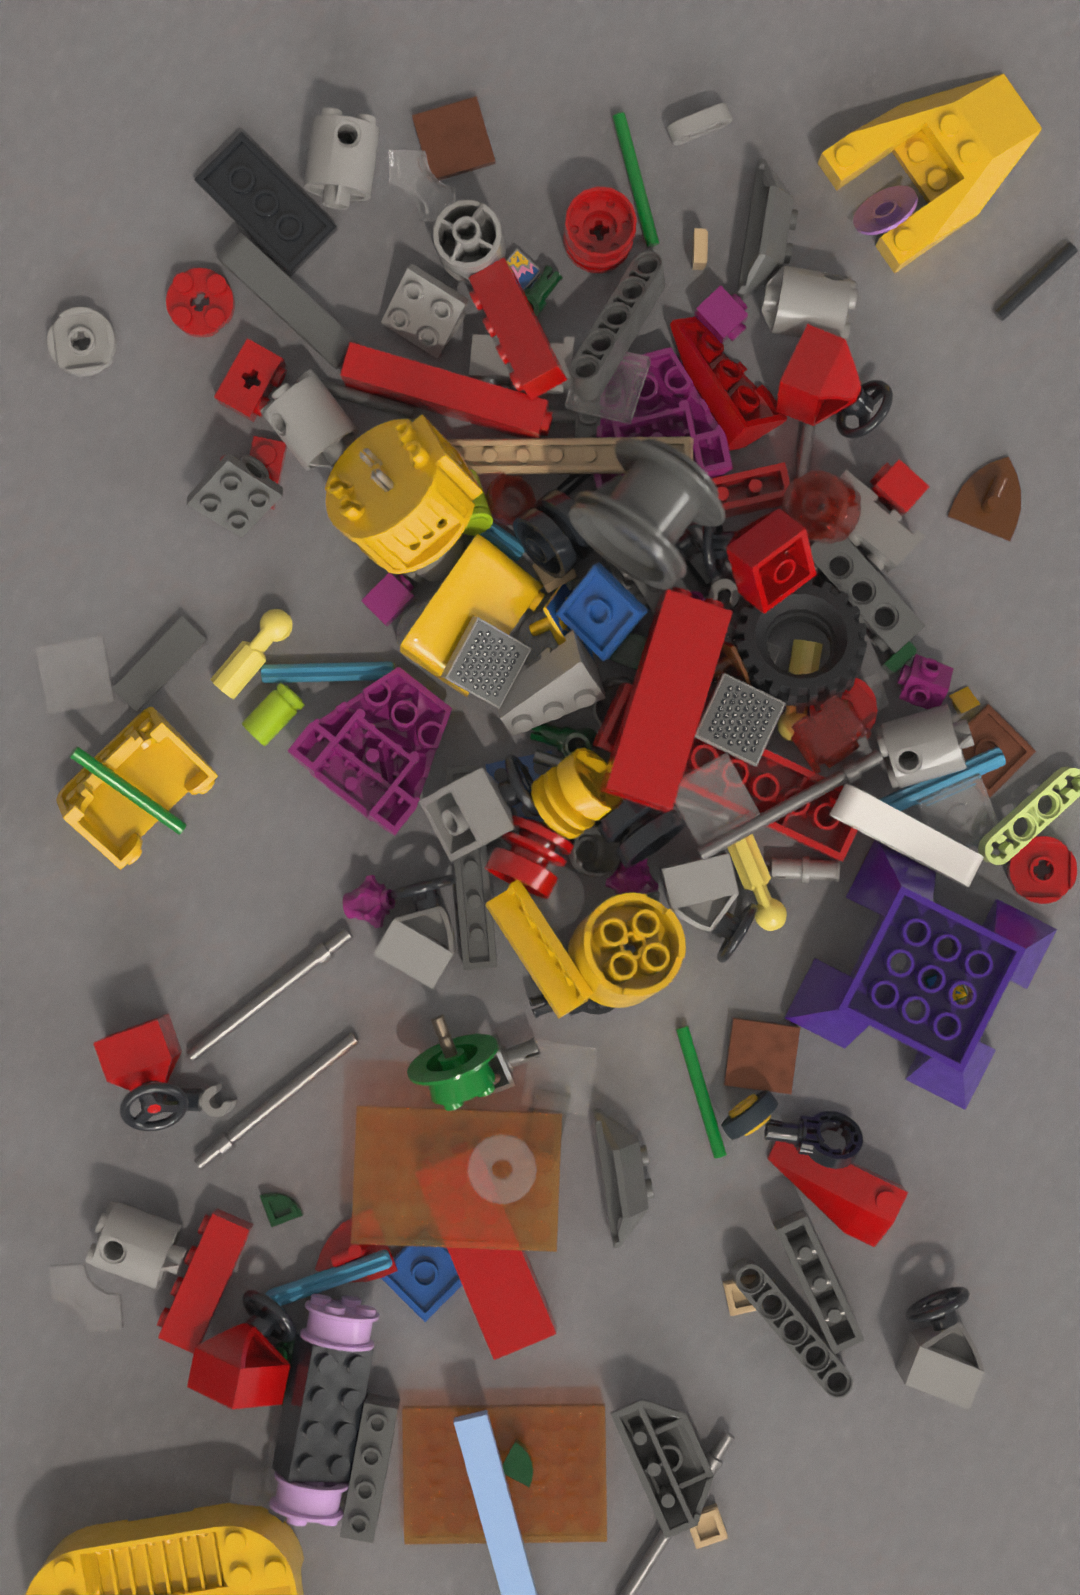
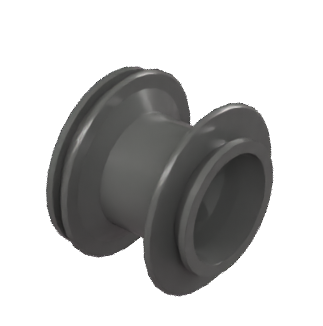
(648, 511)

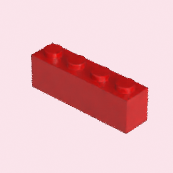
(517, 329)
(752, 489)
(205, 1280)

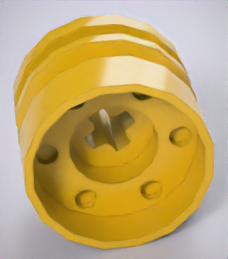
(571, 794)

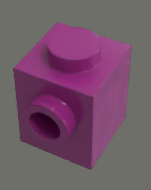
(723, 315)
(389, 598)

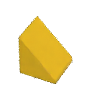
(963, 700)

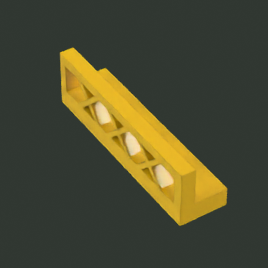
(539, 949)

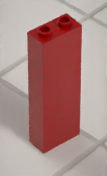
(445, 392)
(666, 699)
(504, 1298)

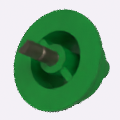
(455, 1067)

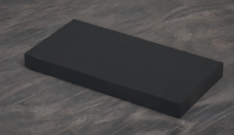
(266, 204)

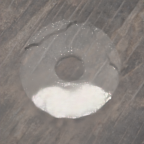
(502, 1189)

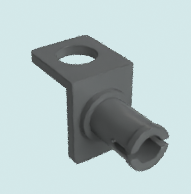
(511, 1058)

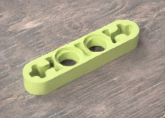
(1035, 819)

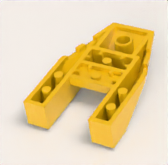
(953, 150)

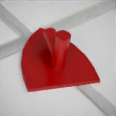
(339, 1251)

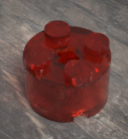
(840, 511)
(829, 734)

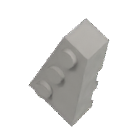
(489, 367)
(879, 530)
(552, 687)

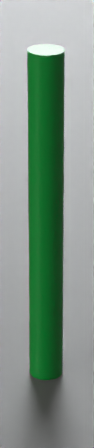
(635, 179)
(127, 790)
(701, 1092)

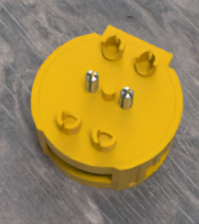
(401, 494)

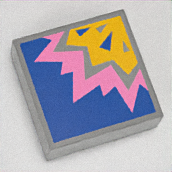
(524, 268)

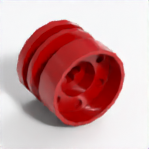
(602, 211)
(529, 856)

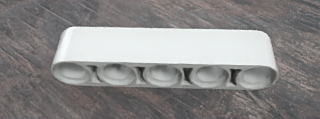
(906, 835)

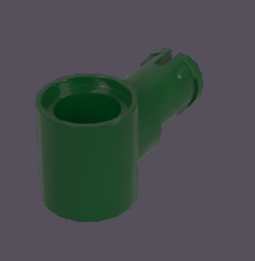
(542, 289)
(564, 737)

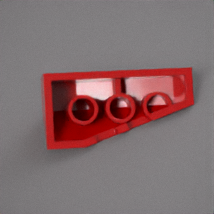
(733, 399)
(851, 1196)

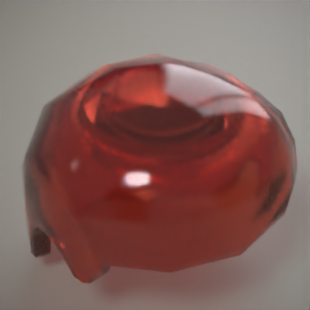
(509, 497)

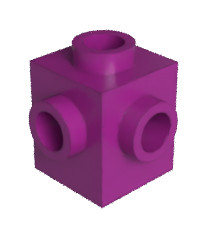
(924, 682)

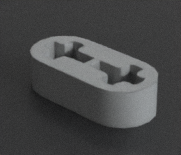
(699, 124)

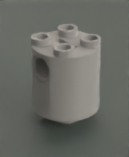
(341, 170)
(468, 238)
(808, 297)
(310, 422)
(923, 746)
(136, 1245)

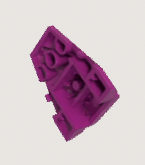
(672, 408)
(377, 748)

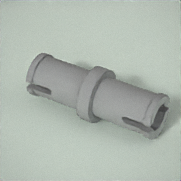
(805, 869)

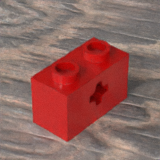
(251, 362)
(898, 487)

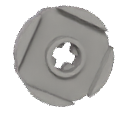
(66, 330)

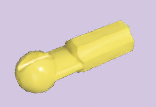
(249, 656)
(803, 660)
(755, 877)

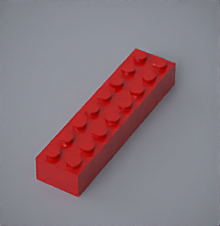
(767, 783)

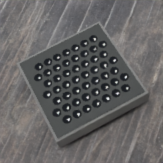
(486, 662)
(739, 719)

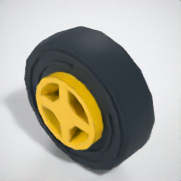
(749, 1114)

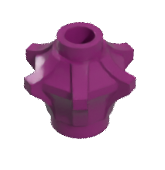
(632, 880)
(369, 902)

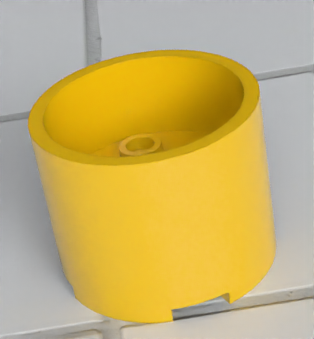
(619, 975)

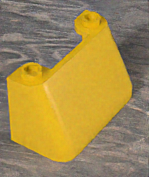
(480, 585)
(154, 761)

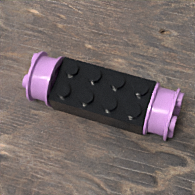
(323, 1410)

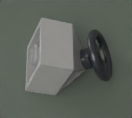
(478, 807)
(702, 895)
(423, 939)
(942, 1355)

